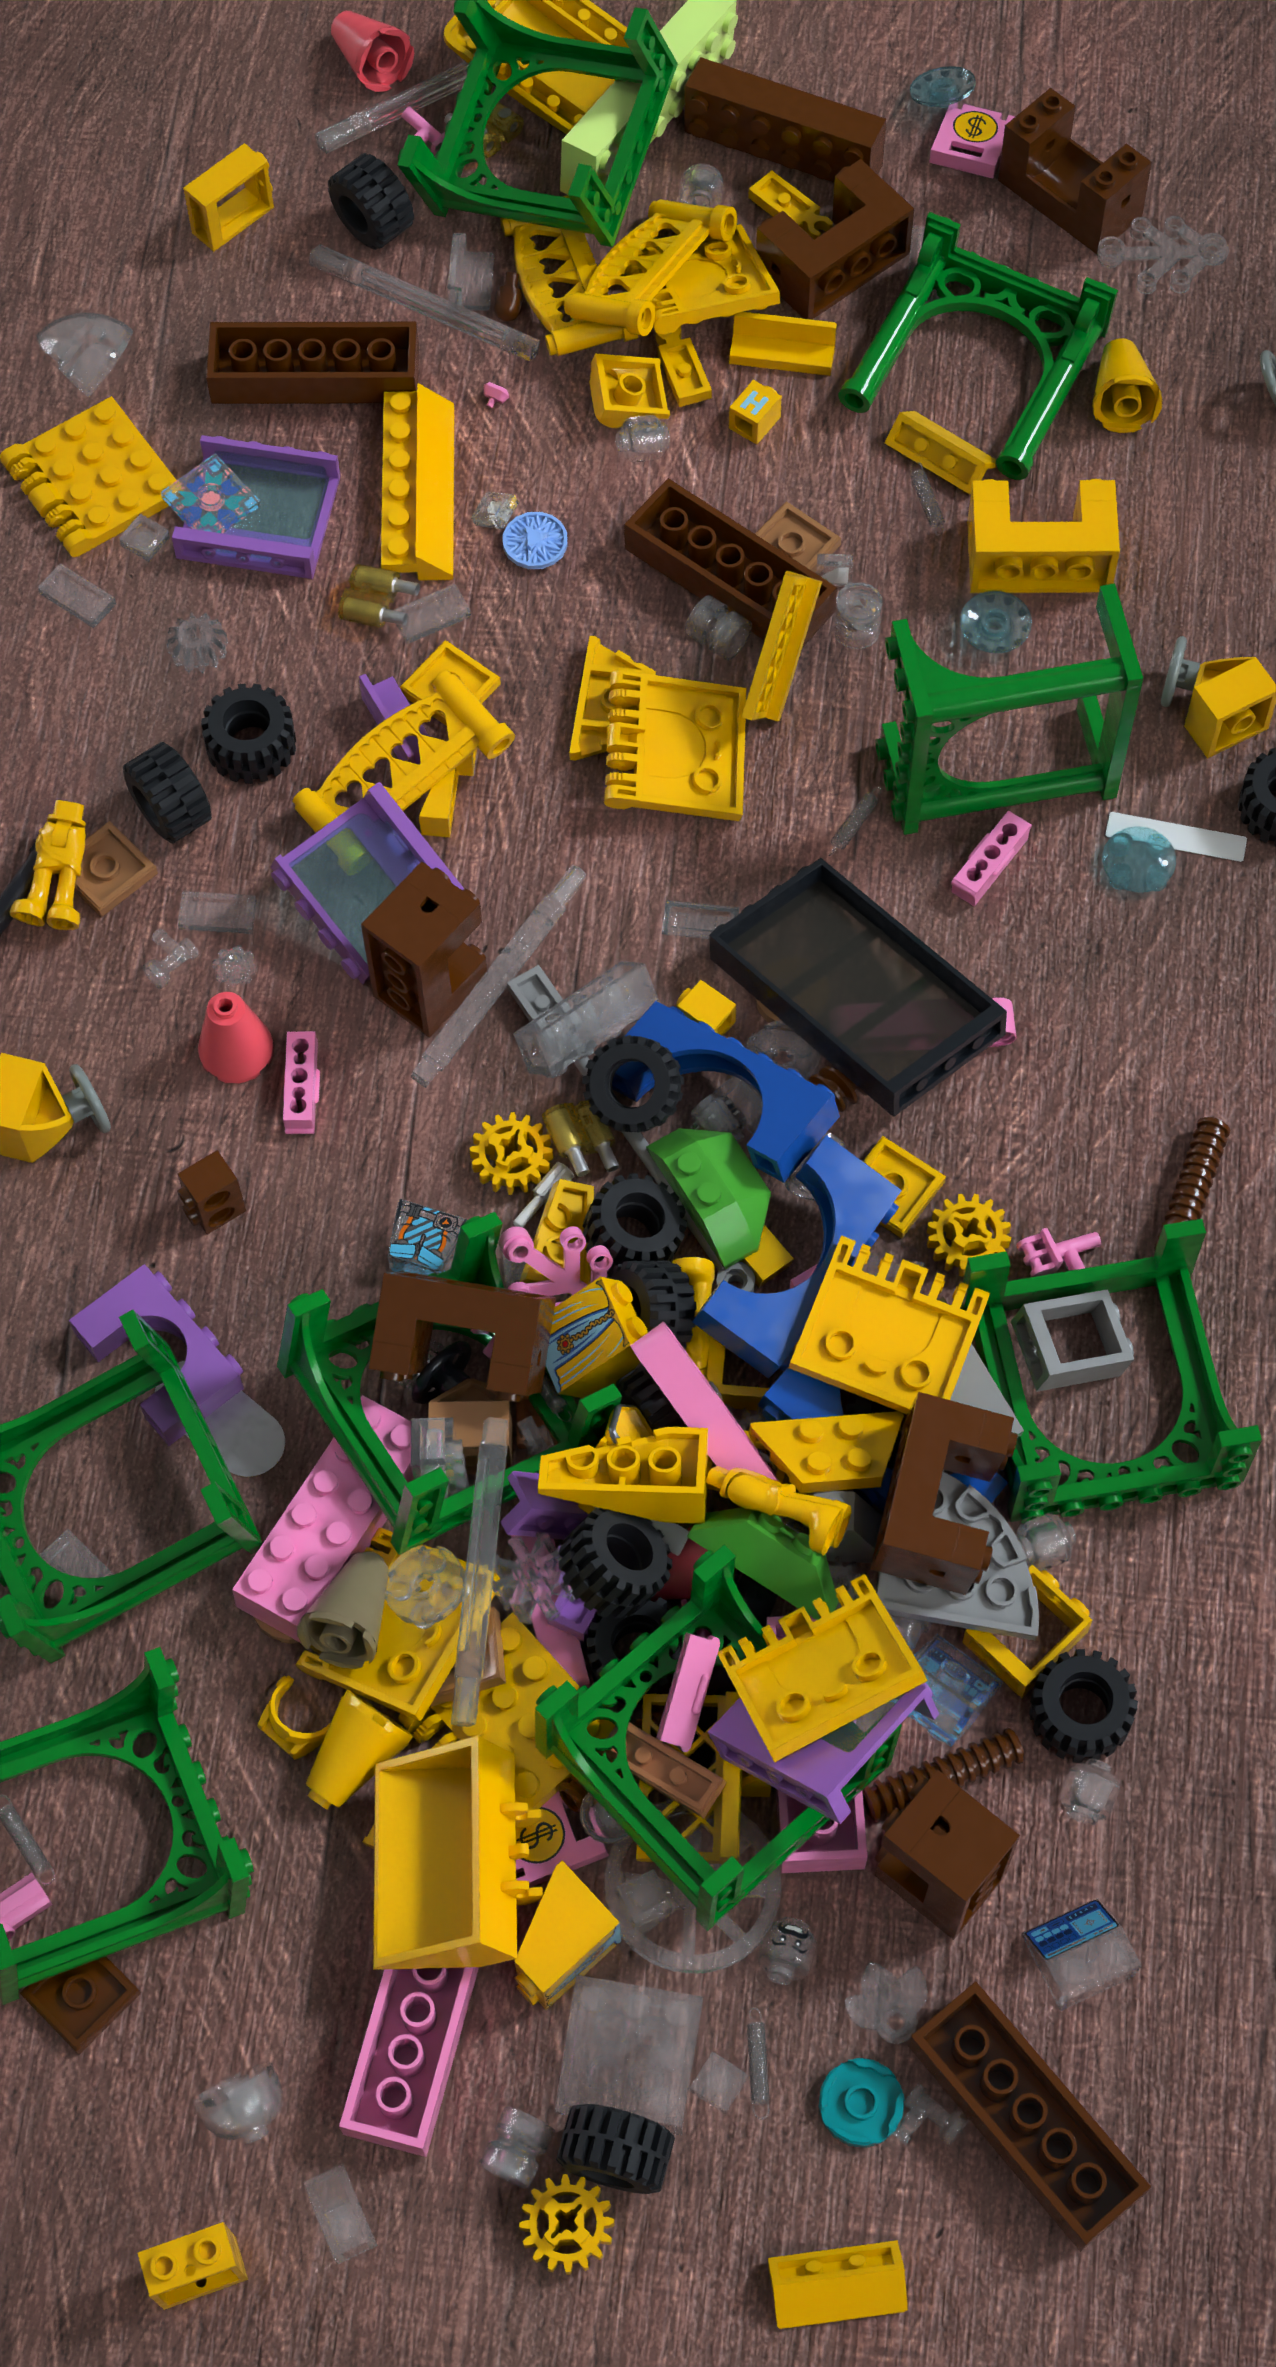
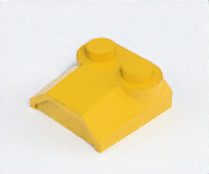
(626, 388)

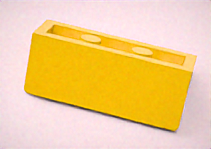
(783, 343)
(938, 450)
(838, 2284)

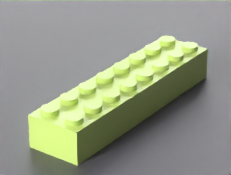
(694, 32)

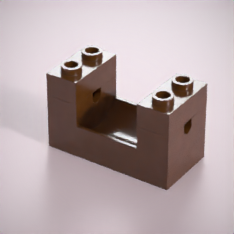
(1067, 181)
(867, 239)
(419, 948)
(415, 1301)
(912, 1540)
(944, 1853)

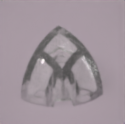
(85, 347)

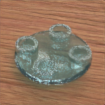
(1139, 860)

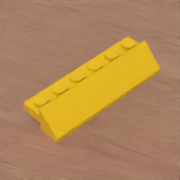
(418, 484)

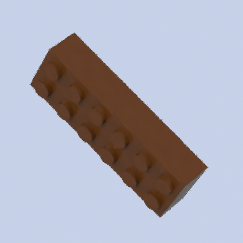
(780, 122)
(311, 361)
(717, 557)
(1028, 2116)

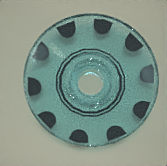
(942, 86)
(999, 611)

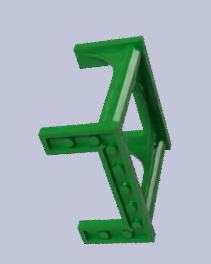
(499, 40)
(941, 695)
(1222, 1448)
(417, 1506)
(24, 1612)
(137, 1709)
(567, 1712)

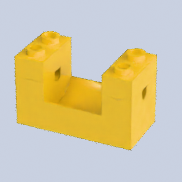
(1042, 554)

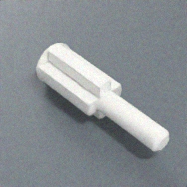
(542, 1192)

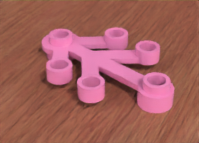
(561, 1279)

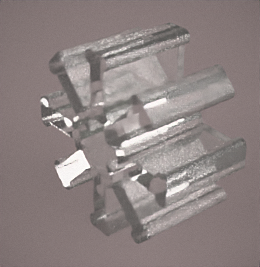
(531, 1579)

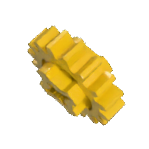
(518, 1166)
(958, 1222)
(553, 2210)

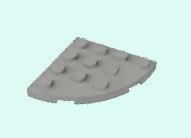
(1003, 1598)

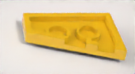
(565, 1208)

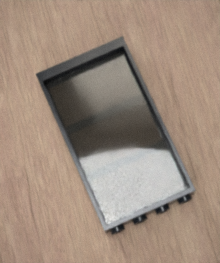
(857, 986)

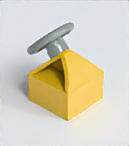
(1228, 700)
(35, 1112)

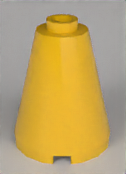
(1125, 389)
(351, 1748)

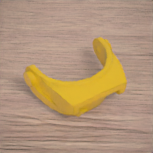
(292, 1742)

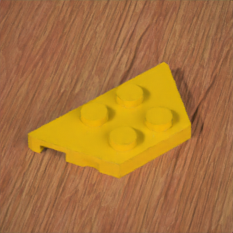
(593, 705)
(831, 1450)

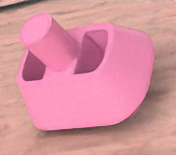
(495, 394)

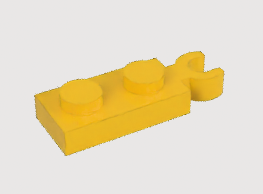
(778, 195)
(683, 368)

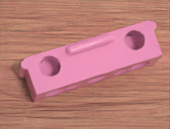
(990, 858)
(306, 1091)
(688, 1690)

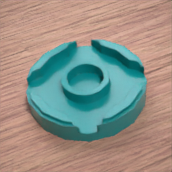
(861, 2102)

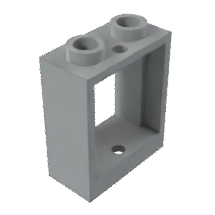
(1040, 1351)

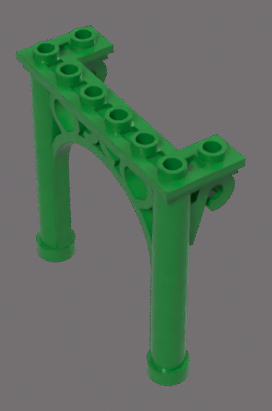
(941, 262)

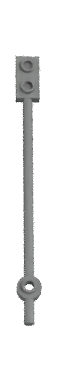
(537, 995)

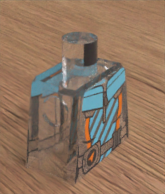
(423, 1239)

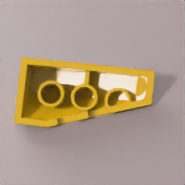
(641, 1477)

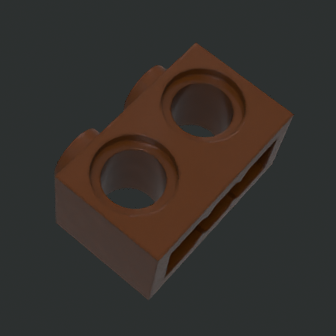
(210, 1193)

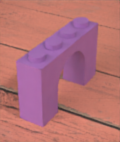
(208, 1373)

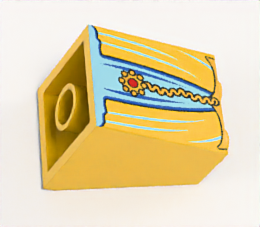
(593, 1338)
(563, 1939)

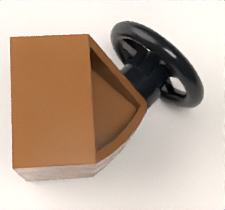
(461, 1399)

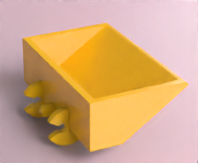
(448, 1858)

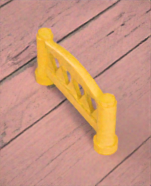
(577, 270)
(634, 308)
(468, 728)

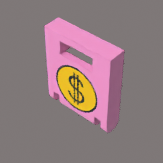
(971, 130)
(552, 1842)

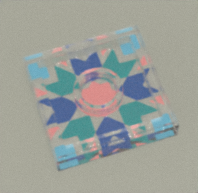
(211, 497)

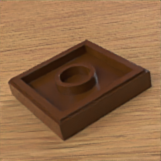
(82, 2000)

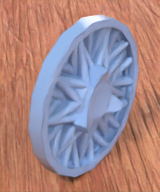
(535, 540)

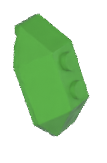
(716, 1189)
(770, 1555)

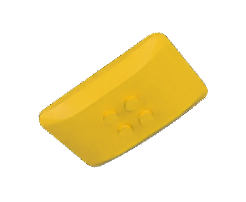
(555, 95)

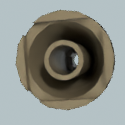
(348, 1613)

